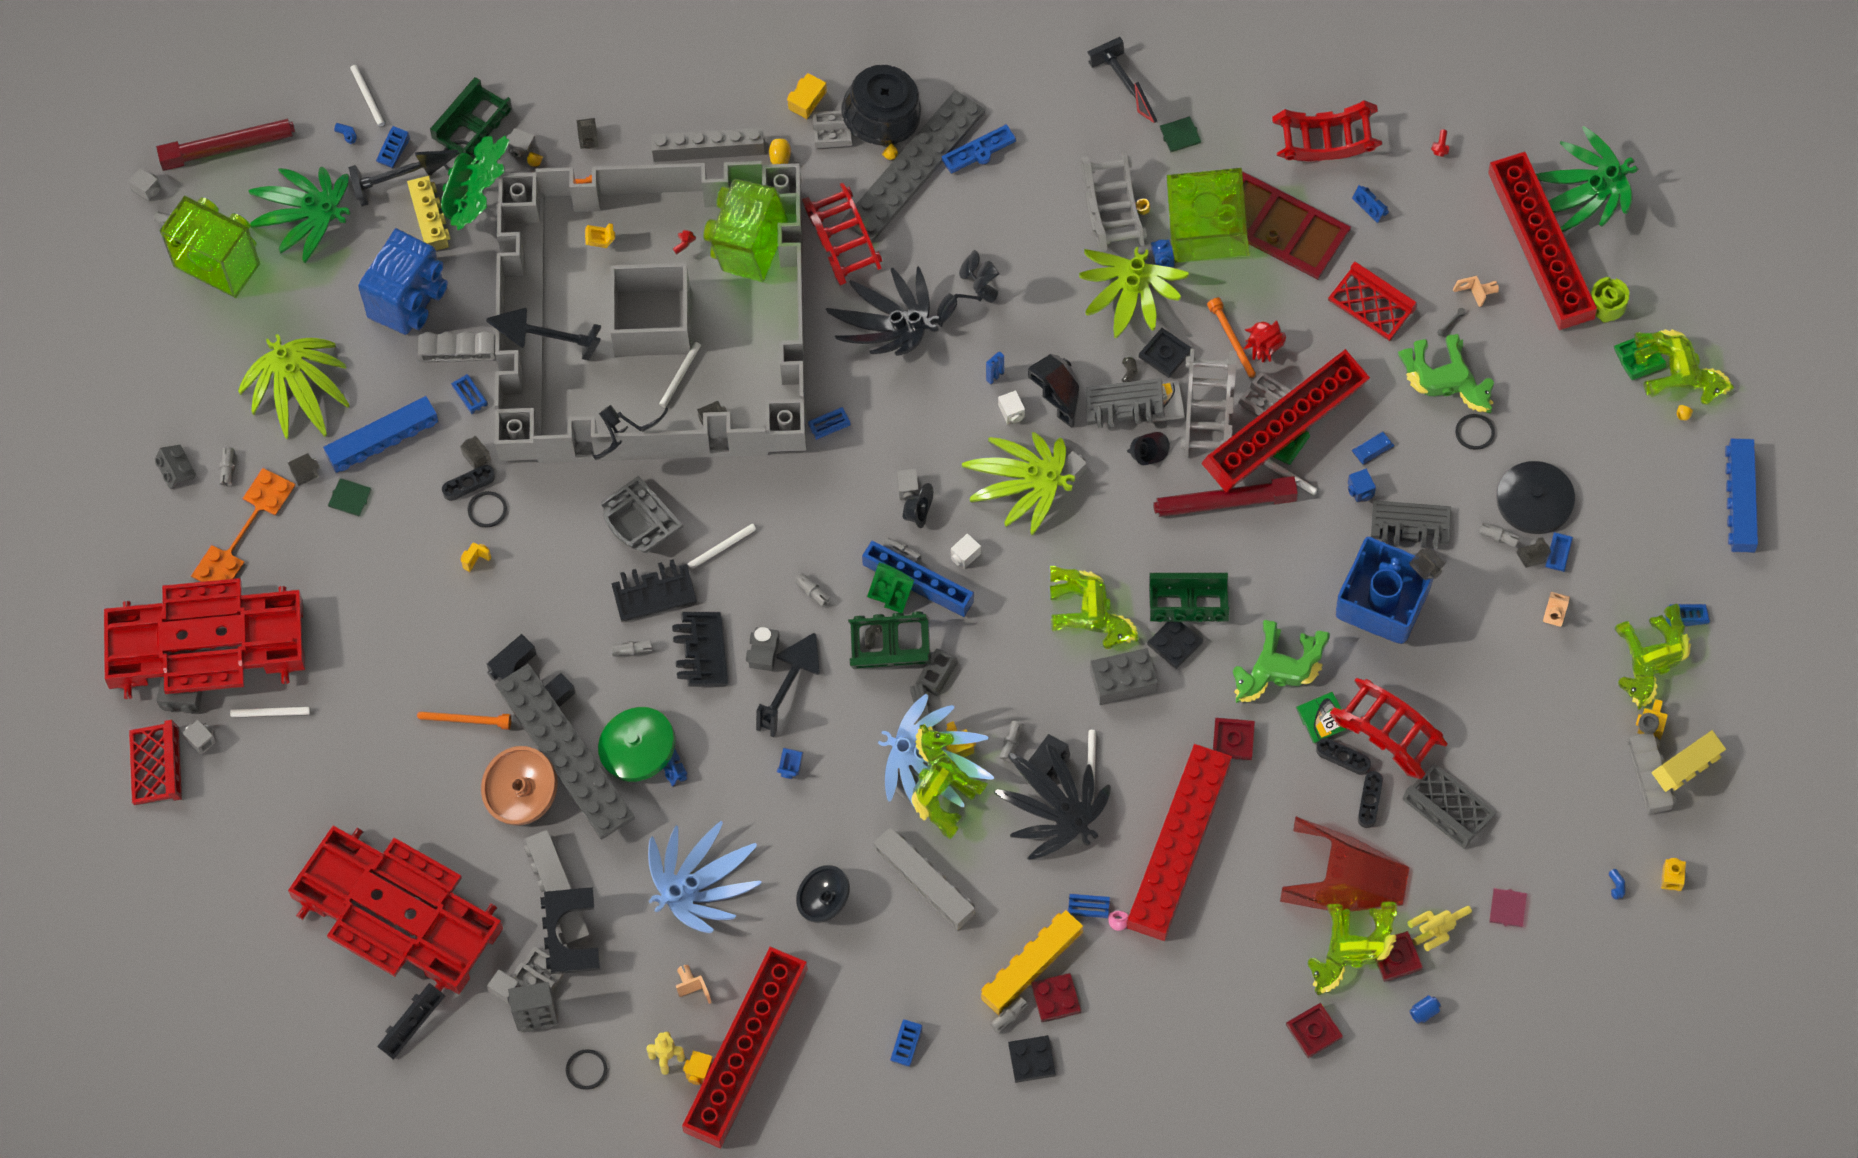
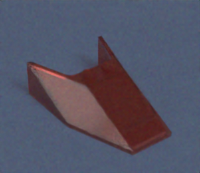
(1355, 875)

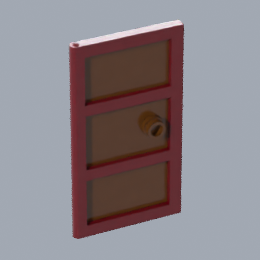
(1291, 228)

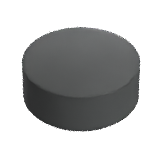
(1648, 723)

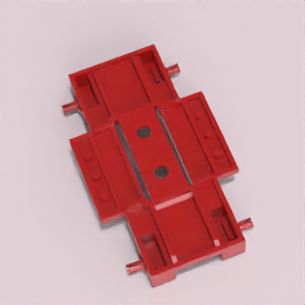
(263, 624)
(447, 937)

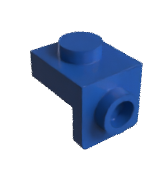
(1163, 253)
(790, 763)

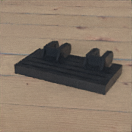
(654, 594)
(705, 646)

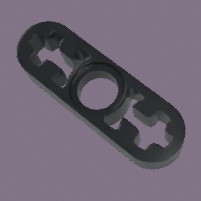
(483, 481)
(1345, 764)
(1362, 811)

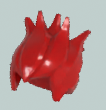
(1265, 340)

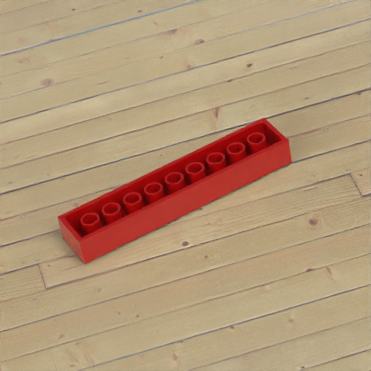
(1542, 241)
(1285, 420)
(1179, 842)
(745, 1047)

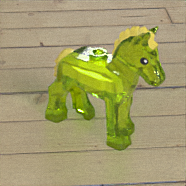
(1682, 363)
(1093, 608)
(1653, 658)
(936, 779)
(1353, 949)

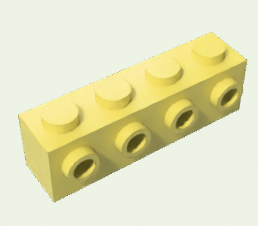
(427, 212)
(1688, 761)

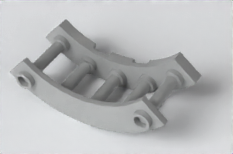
(1096, 209)
(1225, 405)

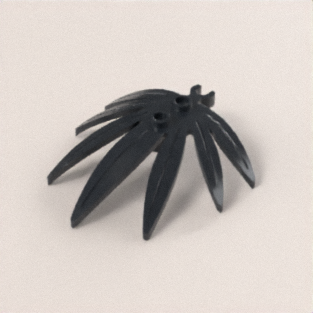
(900, 324)
(1068, 812)

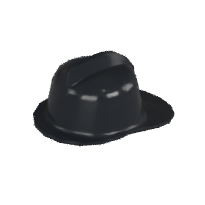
(1149, 448)
(918, 505)

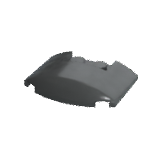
(639, 516)

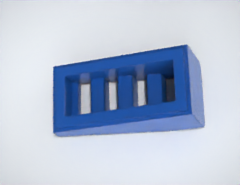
(397, 136)
(1693, 608)
(910, 1026)

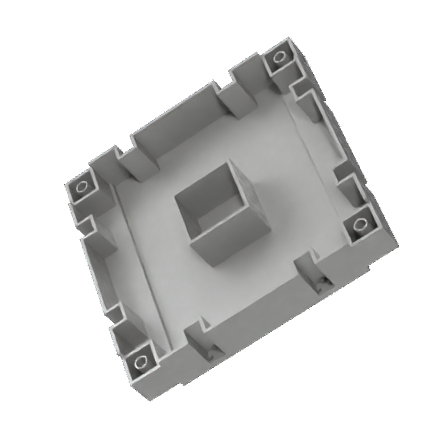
(649, 318)

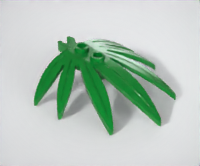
(1605, 181)
(316, 205)

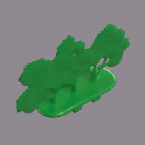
(470, 179)

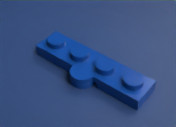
(978, 149)

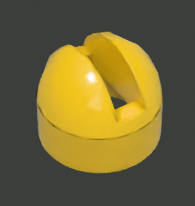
(890, 152)
(534, 159)
(1140, 206)
(1684, 412)

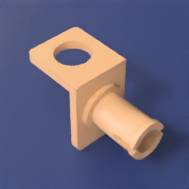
(1478, 290)
(1556, 609)
(690, 984)

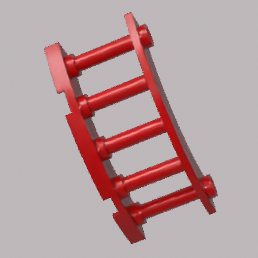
(1325, 121)
(825, 233)
(1345, 719)

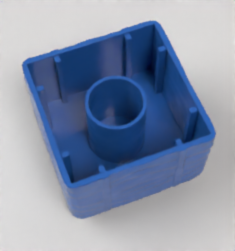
(402, 283)
(1382, 599)

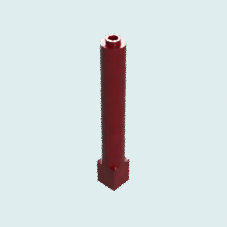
(174, 154)
(1278, 491)

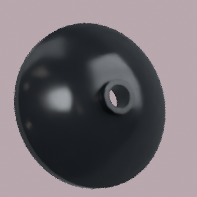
(823, 893)

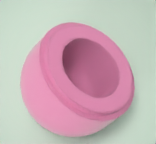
(1118, 924)

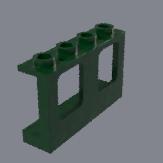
(460, 114)
(1188, 588)
(891, 654)

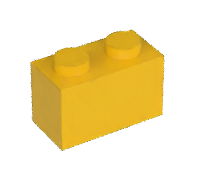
(807, 95)

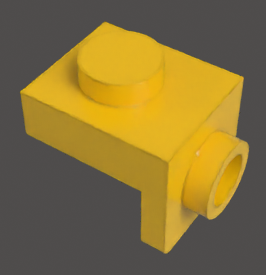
(599, 236)
(471, 556)

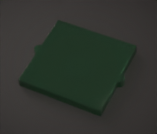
(1180, 134)
(349, 497)

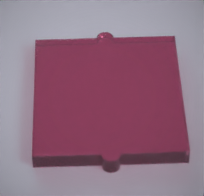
(1508, 907)

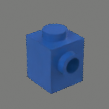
(1361, 486)

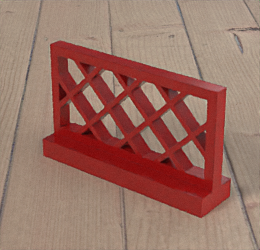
(1384, 290)
(172, 763)

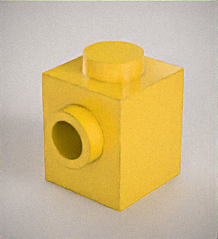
(1673, 874)
(697, 1067)

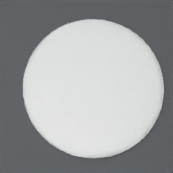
(762, 634)

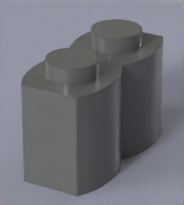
(763, 653)

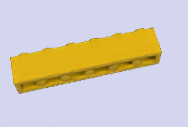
(1031, 962)

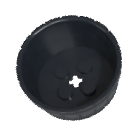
(881, 117)

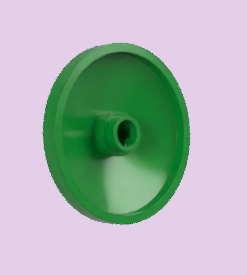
(636, 744)

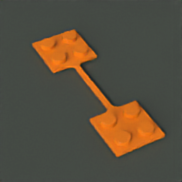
(266, 493)

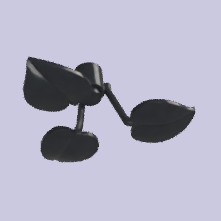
(984, 291)
(611, 419)

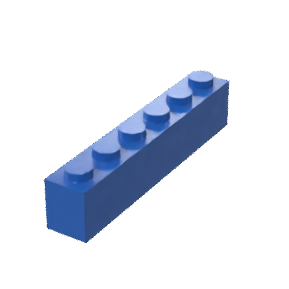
(381, 434)
(1742, 495)
(925, 581)

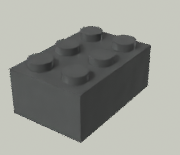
(1123, 676)
(533, 1007)

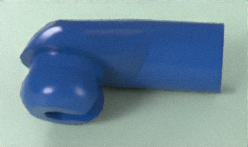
(347, 131)
(1395, 565)
(1619, 882)

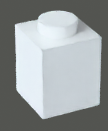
(1011, 407)
(965, 551)

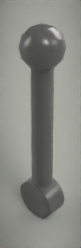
(1461, 312)

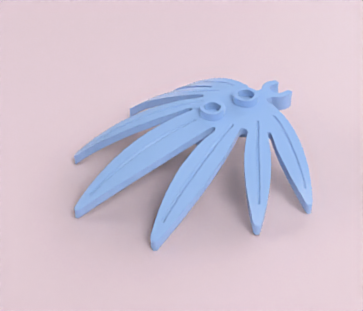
(905, 751)
(683, 889)

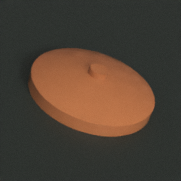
(519, 785)

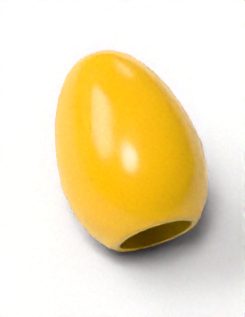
(779, 151)

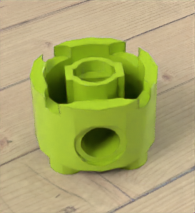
(1610, 298)

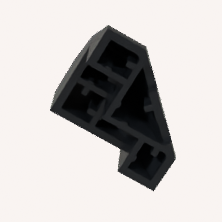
(1058, 385)

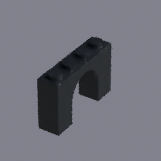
(516, 656)
(560, 957)

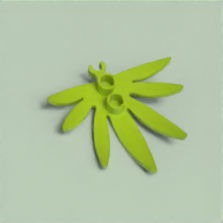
(1134, 279)
(287, 364)
(1037, 474)

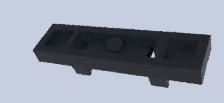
(410, 1020)

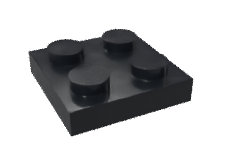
(1165, 352)
(1175, 643)
(1031, 1059)

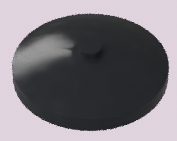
(1535, 497)

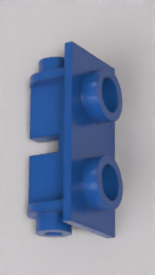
(1367, 202)
(675, 771)

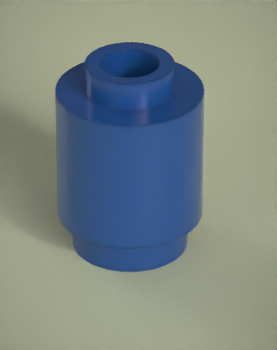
(1425, 1009)

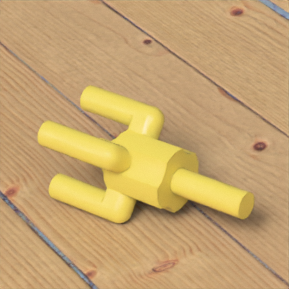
(1436, 926)
(665, 1050)

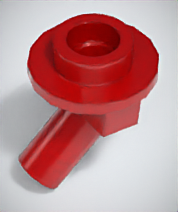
(1440, 147)
(686, 237)

